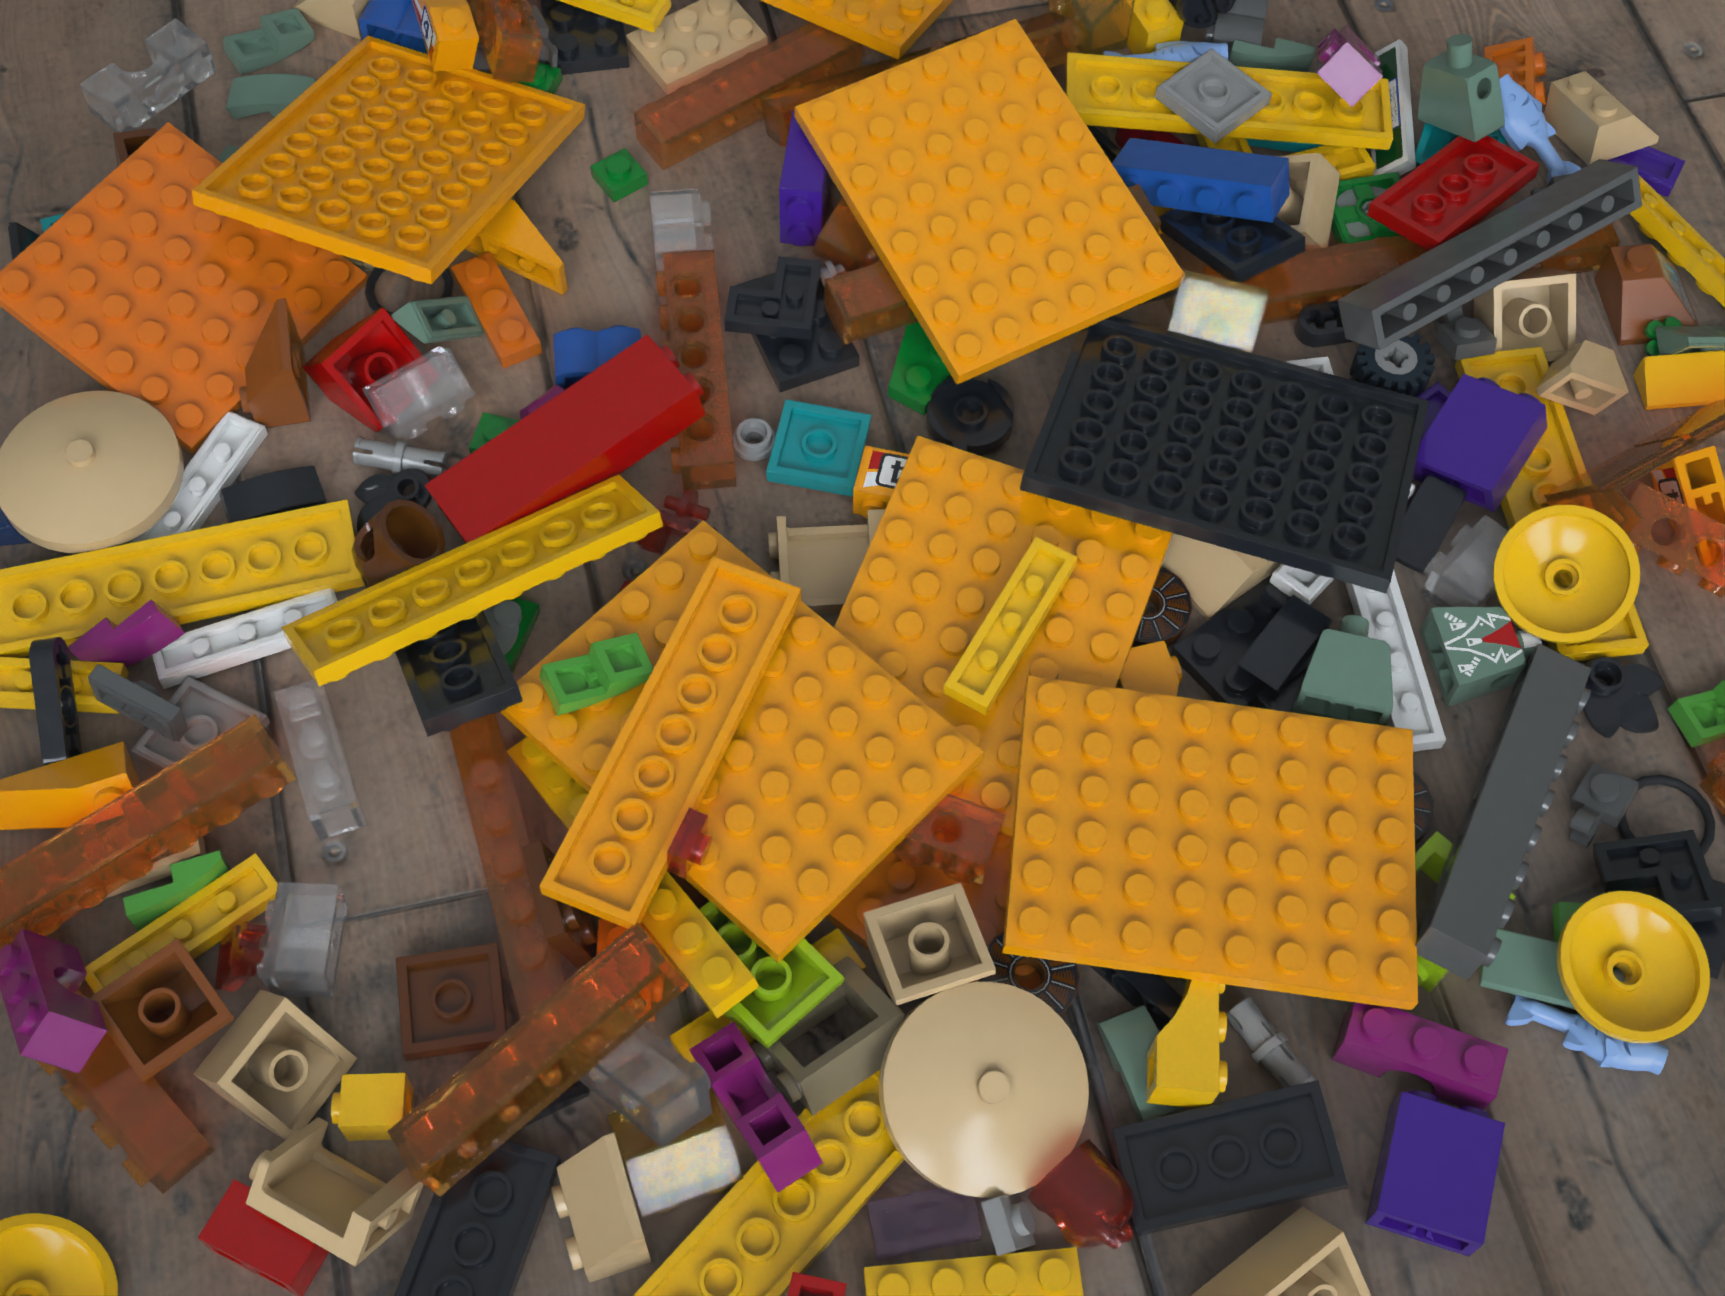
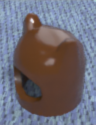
(396, 541)

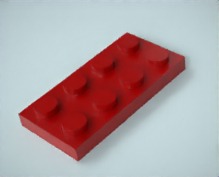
(1452, 190)

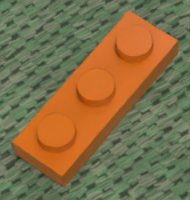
(497, 310)

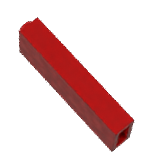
(571, 441)

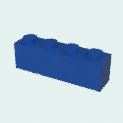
(1206, 178)

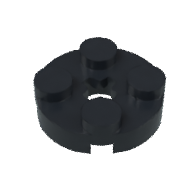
(977, 436)

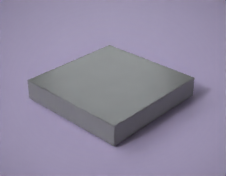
(1213, 95)
(207, 717)

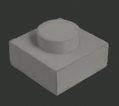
(1009, 1223)

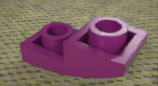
(132, 640)

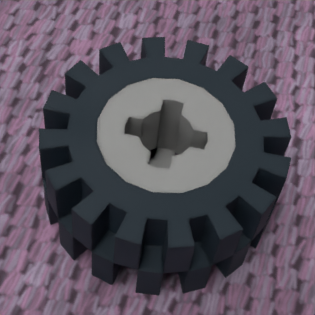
(1379, 368)

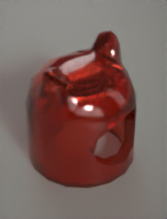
(1087, 1199)

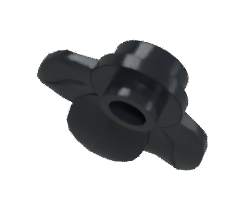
(384, 488)
(1623, 700)

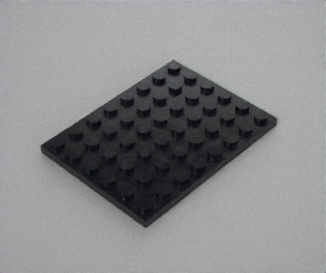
(1231, 450)

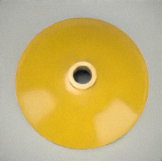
(1571, 542)
(1657, 954)
(52, 1259)

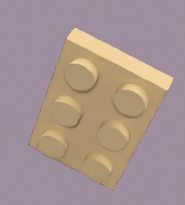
(696, 42)

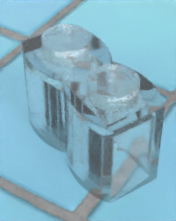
(679, 222)

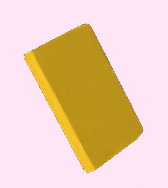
(1681, 379)

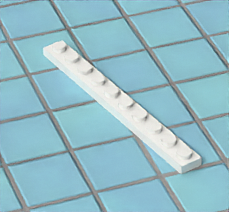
(1389, 622)

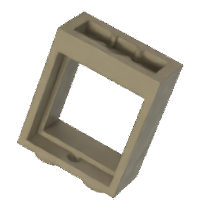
(848, 1061)

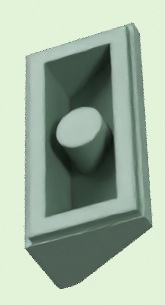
(439, 319)
(1690, 339)
(1525, 968)

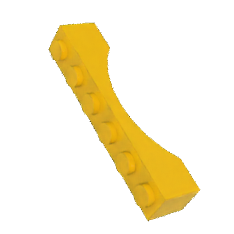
(1185, 1053)

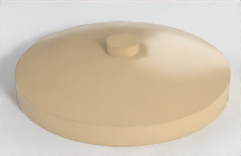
(89, 471)
(983, 1089)

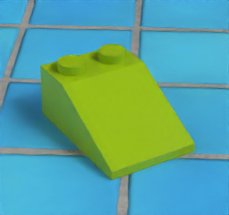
(786, 988)

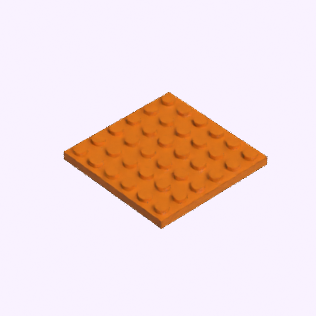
(167, 292)

